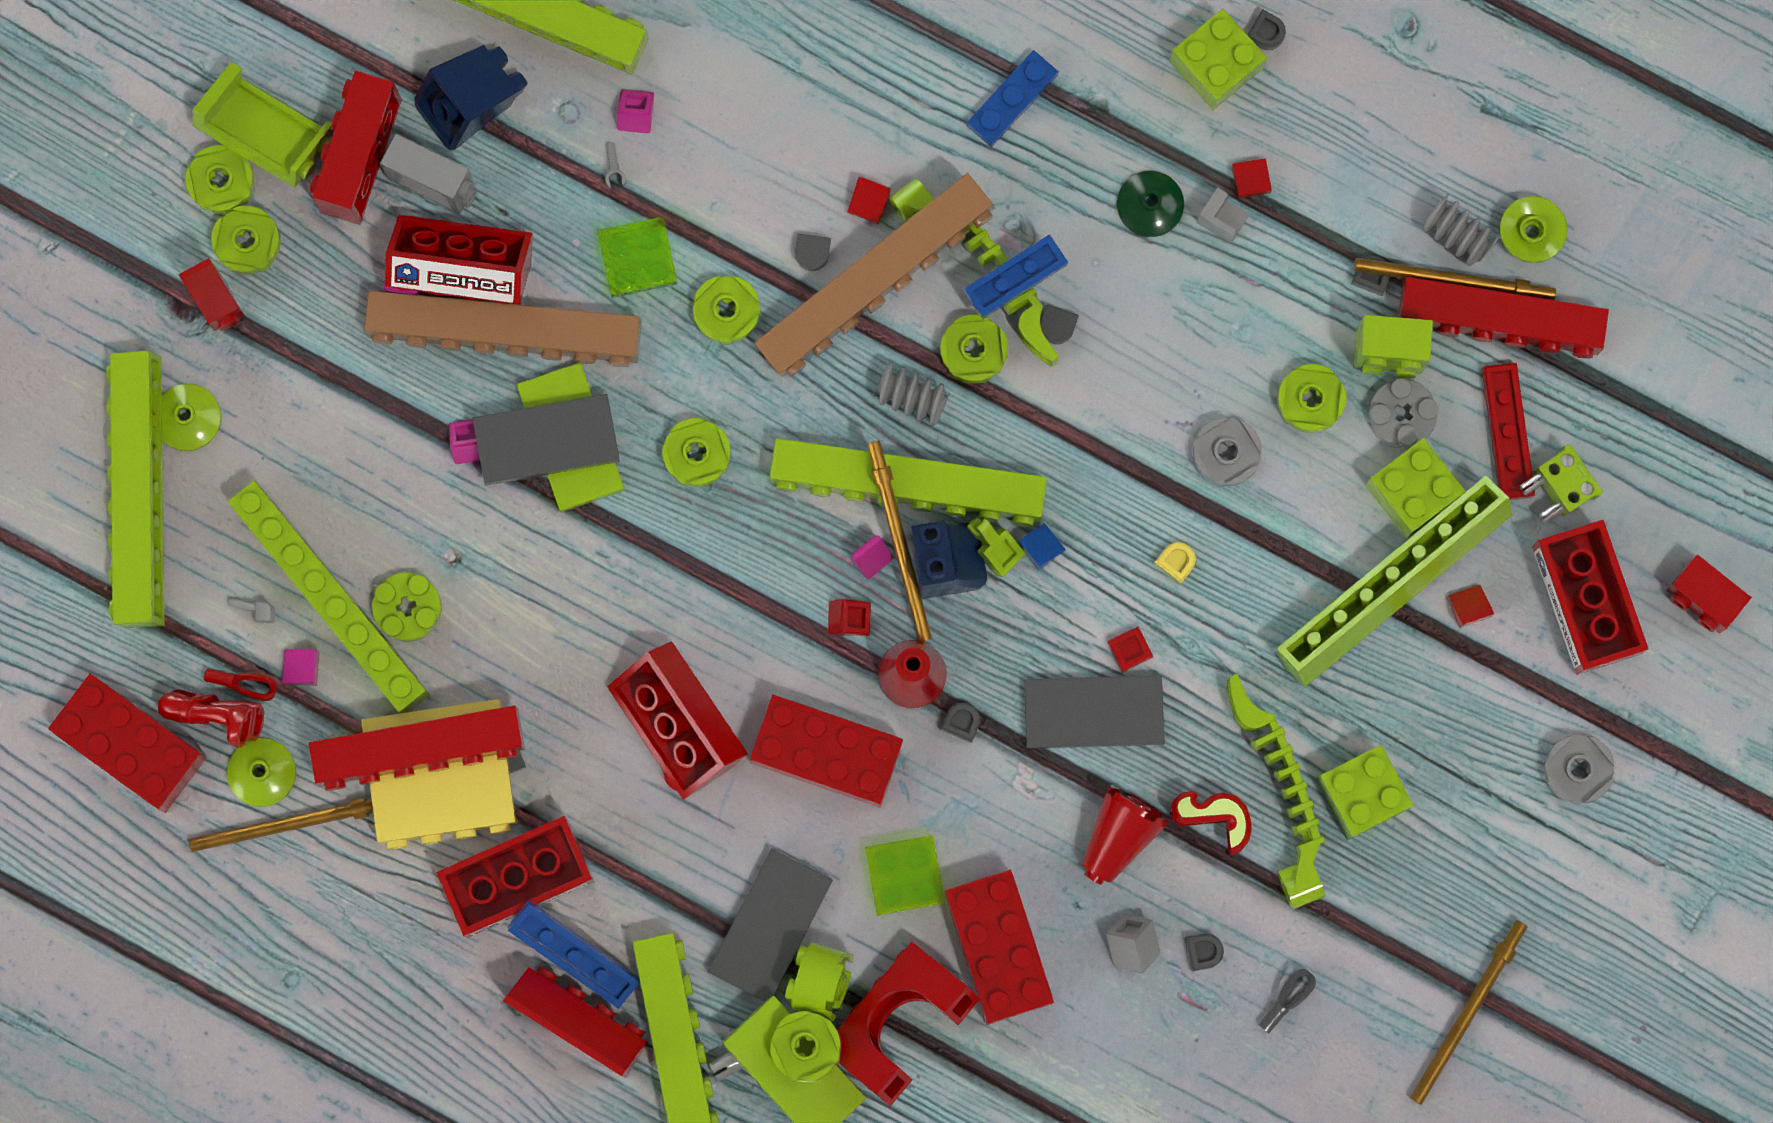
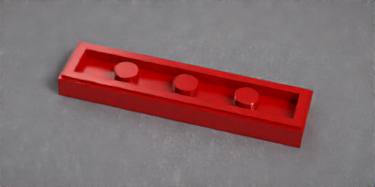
(1507, 429)

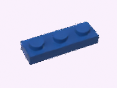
(1012, 98)
(1016, 276)

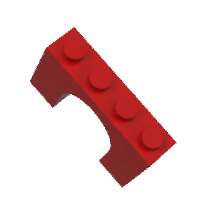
(909, 979)

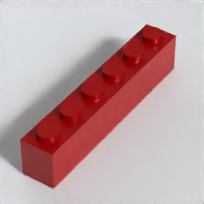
(1505, 317)
(417, 746)

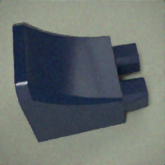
(467, 94)
(947, 559)

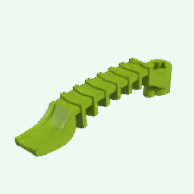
(915, 197)
(1301, 879)

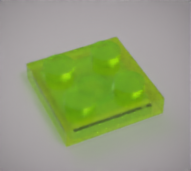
(637, 257)
(905, 875)

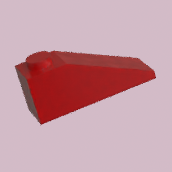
(212, 295)

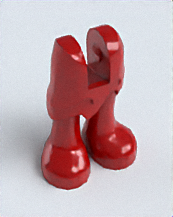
(241, 718)

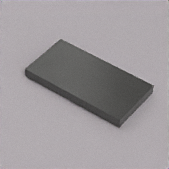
(546, 439)
(1094, 712)
(770, 925)

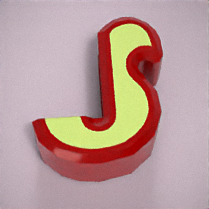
(1216, 809)

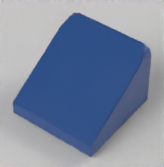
(1041, 546)

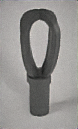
(1279, 1008)

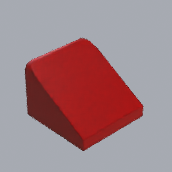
(869, 200)
(1470, 606)
(849, 617)

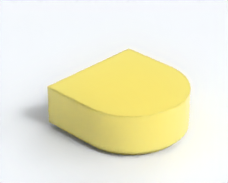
(1177, 561)

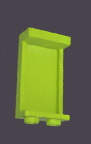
(260, 127)

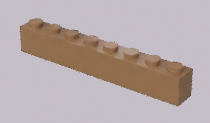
(875, 275)
(502, 327)

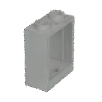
(428, 174)

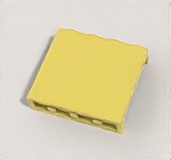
(442, 801)

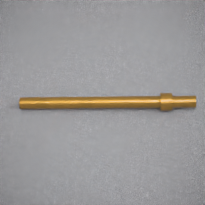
(1519, 287)
(882, 476)
(358, 808)
(1503, 953)

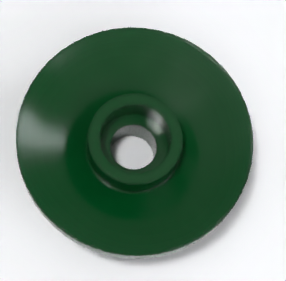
(1146, 219)

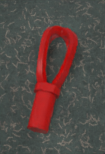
(231, 680)

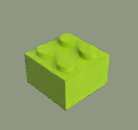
(1218, 59)
(1393, 345)
(1415, 488)
(1364, 792)

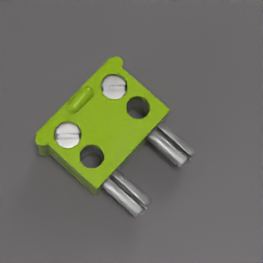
(1569, 479)

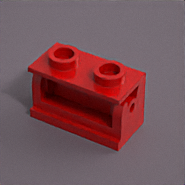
(1707, 595)

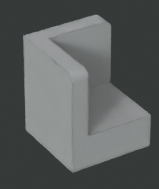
(1222, 216)
(1133, 943)

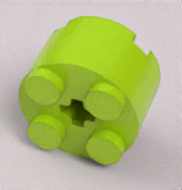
(820, 980)

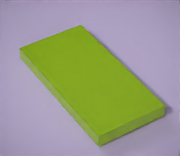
(580, 485)
(814, 1102)

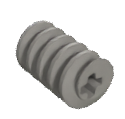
(1460, 231)
(911, 394)

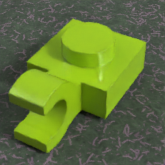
(999, 547)

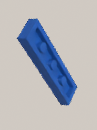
(573, 954)

